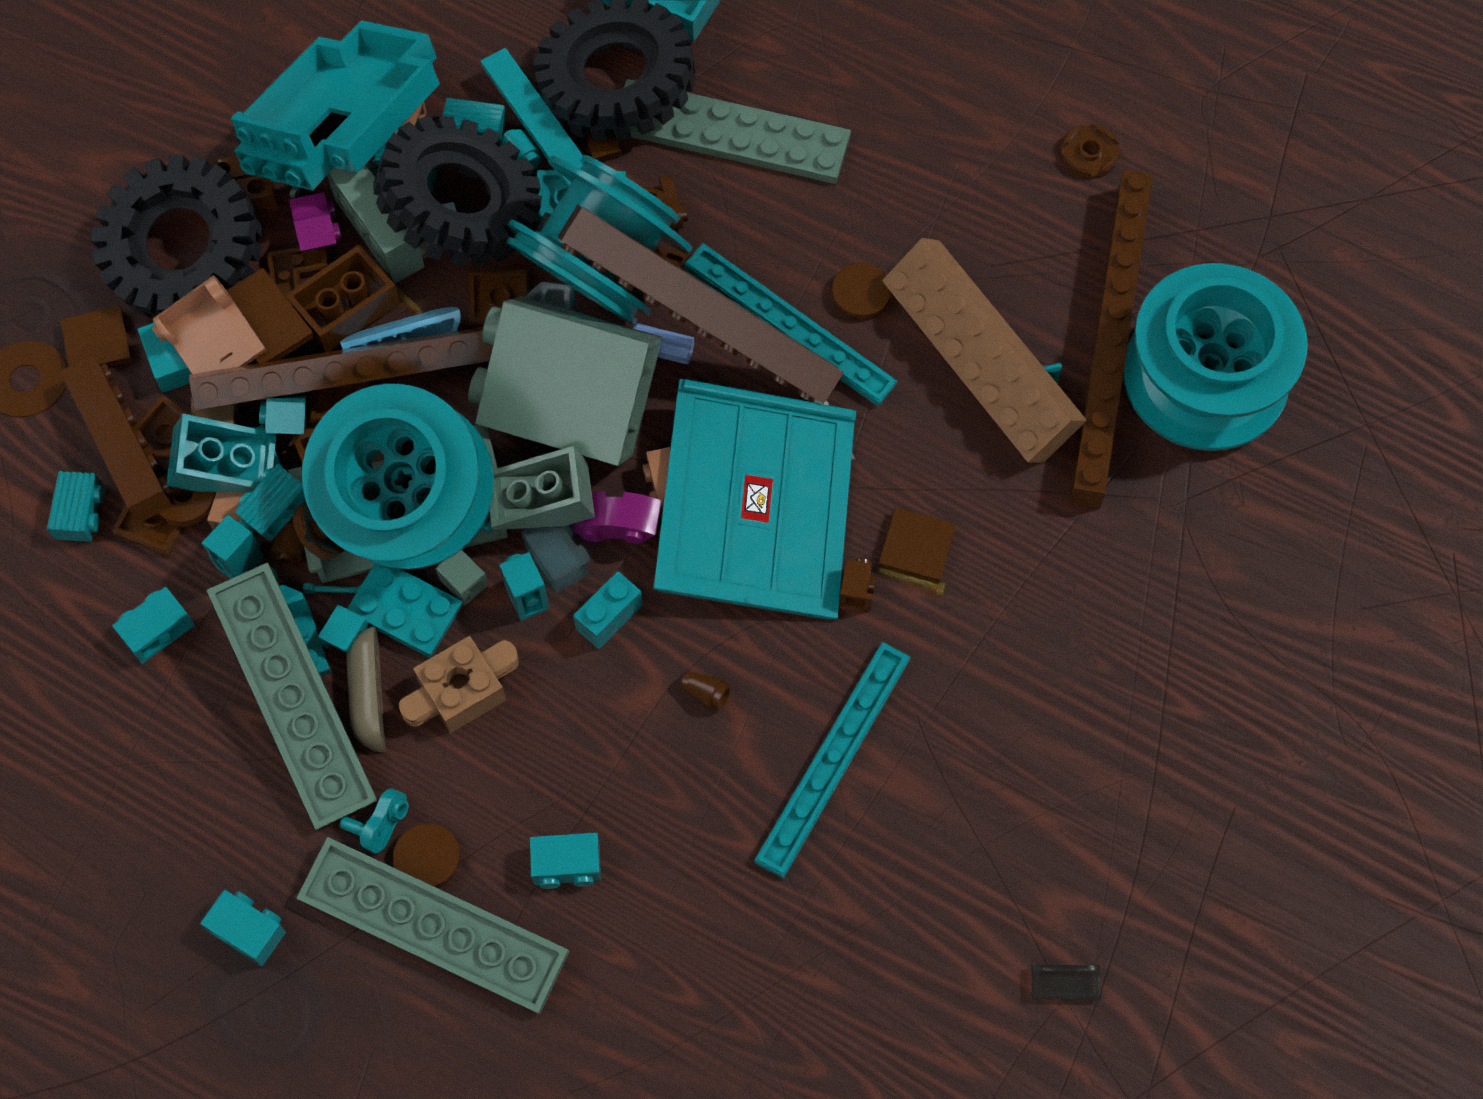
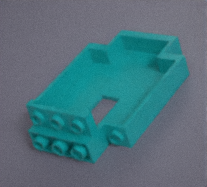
(369, 75)

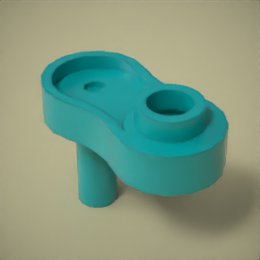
(378, 829)

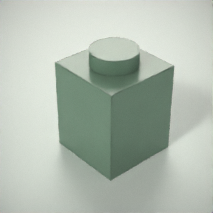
(462, 577)

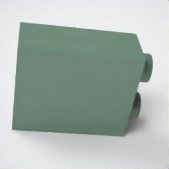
(564, 379)

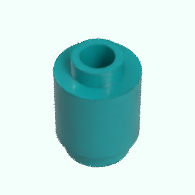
(524, 144)

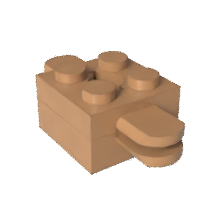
(462, 696)

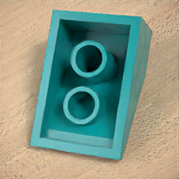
(218, 455)

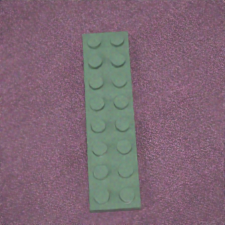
(753, 137)
(292, 696)
(433, 925)

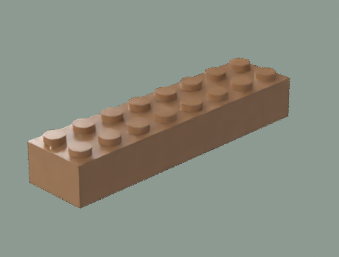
(984, 350)

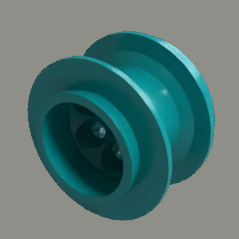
(618, 203)
(1190, 384)
(340, 473)

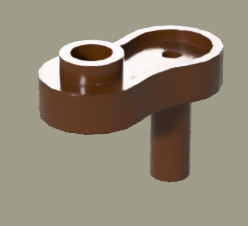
(667, 185)

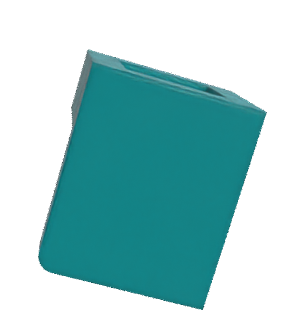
(342, 629)

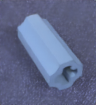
(673, 345)

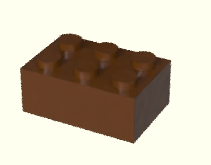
(344, 298)

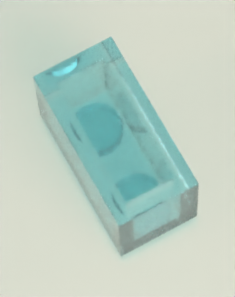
(557, 555)

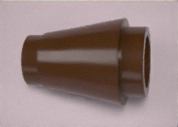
(707, 689)

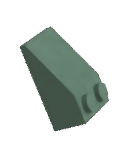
(542, 492)

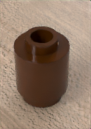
(287, 546)

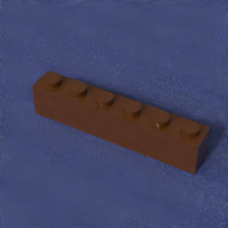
(116, 439)

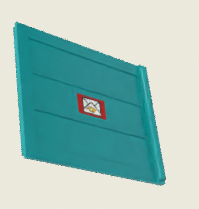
(755, 500)

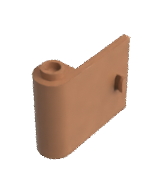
(208, 329)

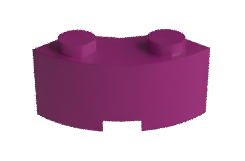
(313, 222)
(623, 518)

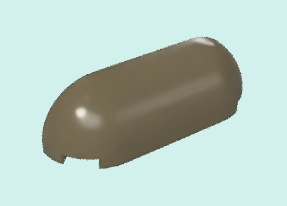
(366, 690)

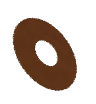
(51, 383)

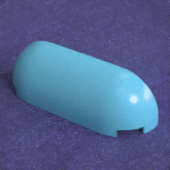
(419, 325)

